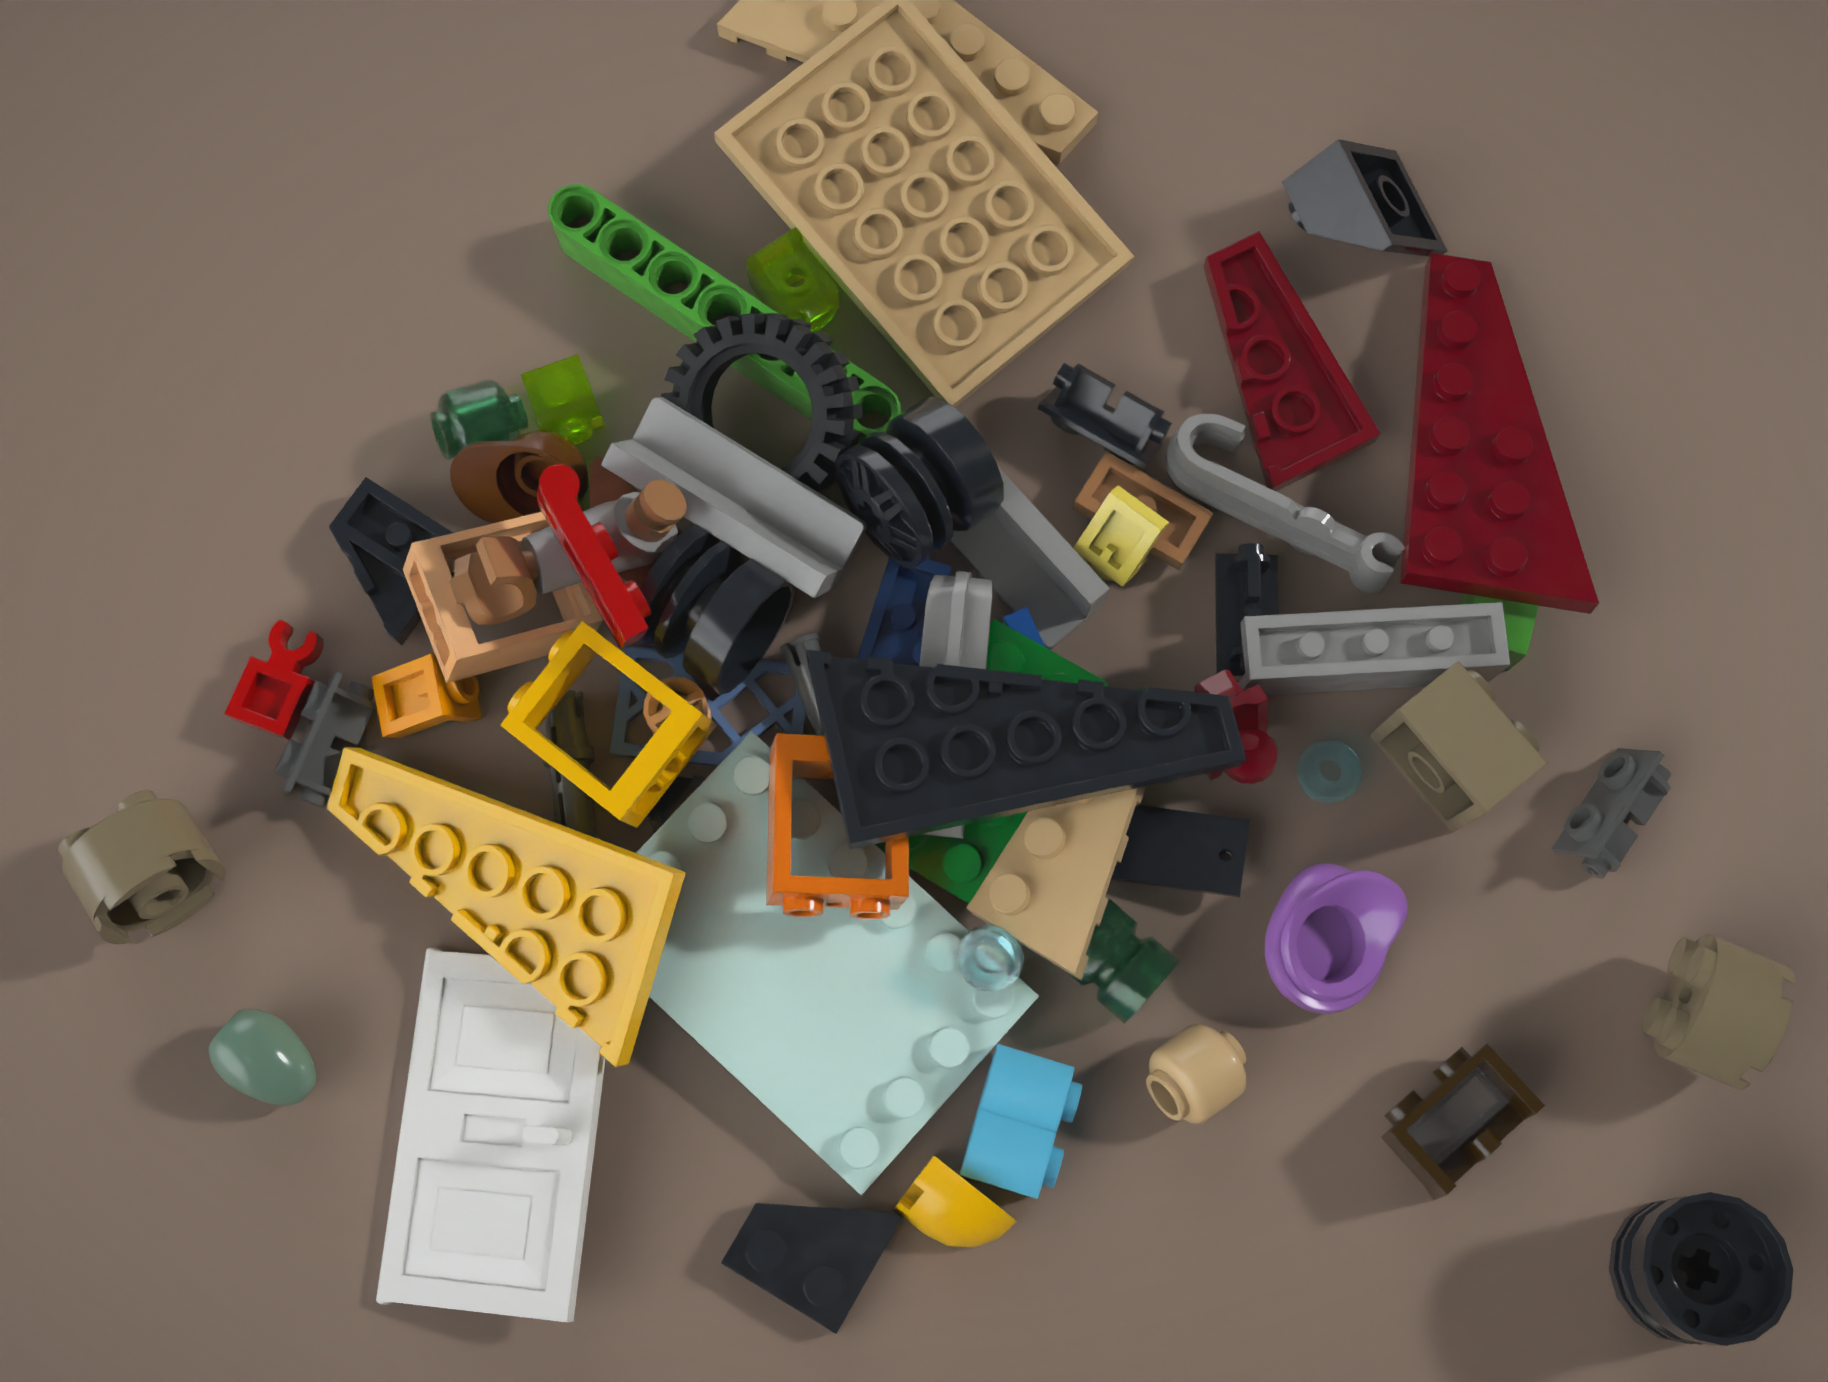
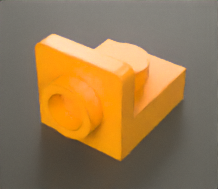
(419, 698)

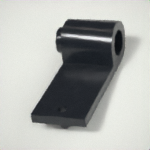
(1184, 851)

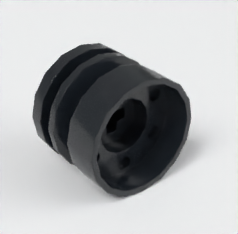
(920, 481)
(713, 609)
(1738, 1263)

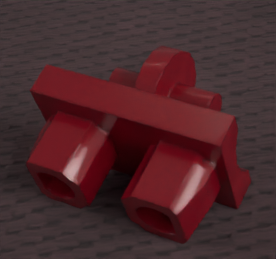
(1251, 716)

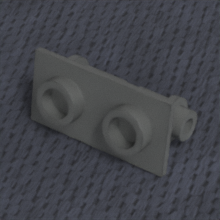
(332, 715)
(1627, 785)

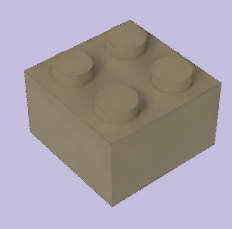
(1458, 747)

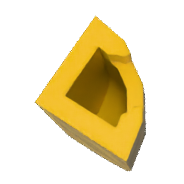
(951, 1208)

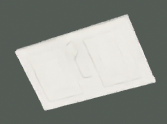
(491, 1148)

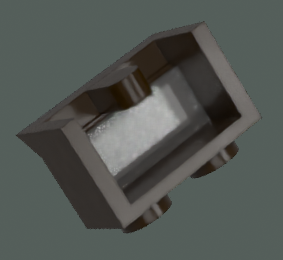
(1459, 1119)

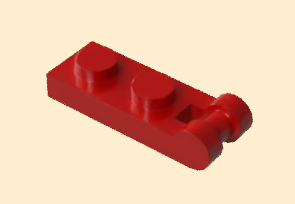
(591, 555)

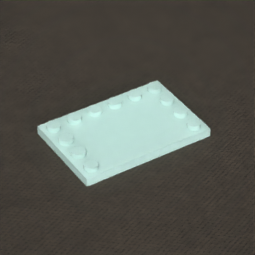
(825, 1016)

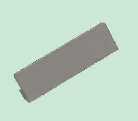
(741, 497)
(1032, 566)
(1371, 647)

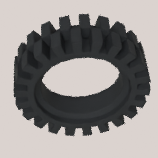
(801, 350)

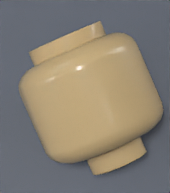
(1197, 1074)

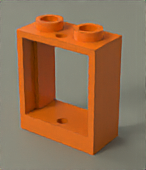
(807, 895)

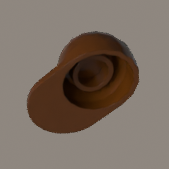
(503, 476)

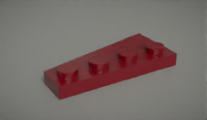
(1287, 376)

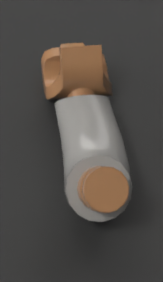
(504, 581)

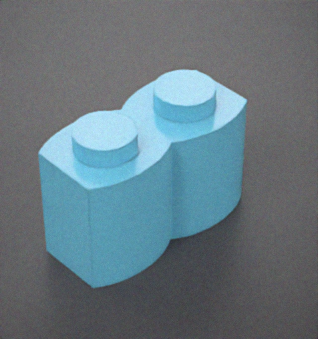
(1019, 1122)

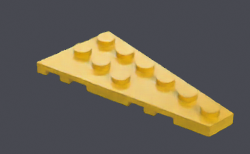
(534, 894)

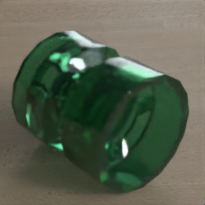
(1123, 964)

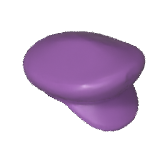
(1332, 935)

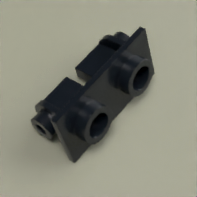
(1079, 407)
(1243, 587)

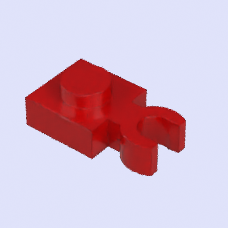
(275, 691)

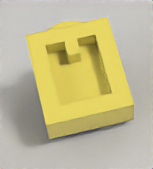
(1120, 537)

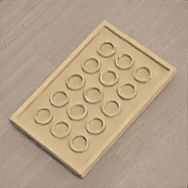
(924, 199)

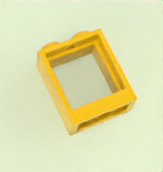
(656, 763)

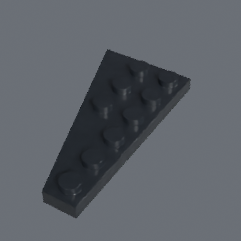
(978, 744)

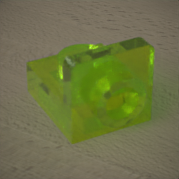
(563, 399)

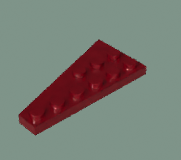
(1481, 473)

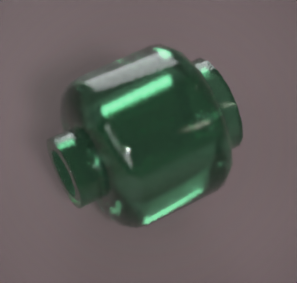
(476, 415)

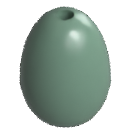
(263, 1058)

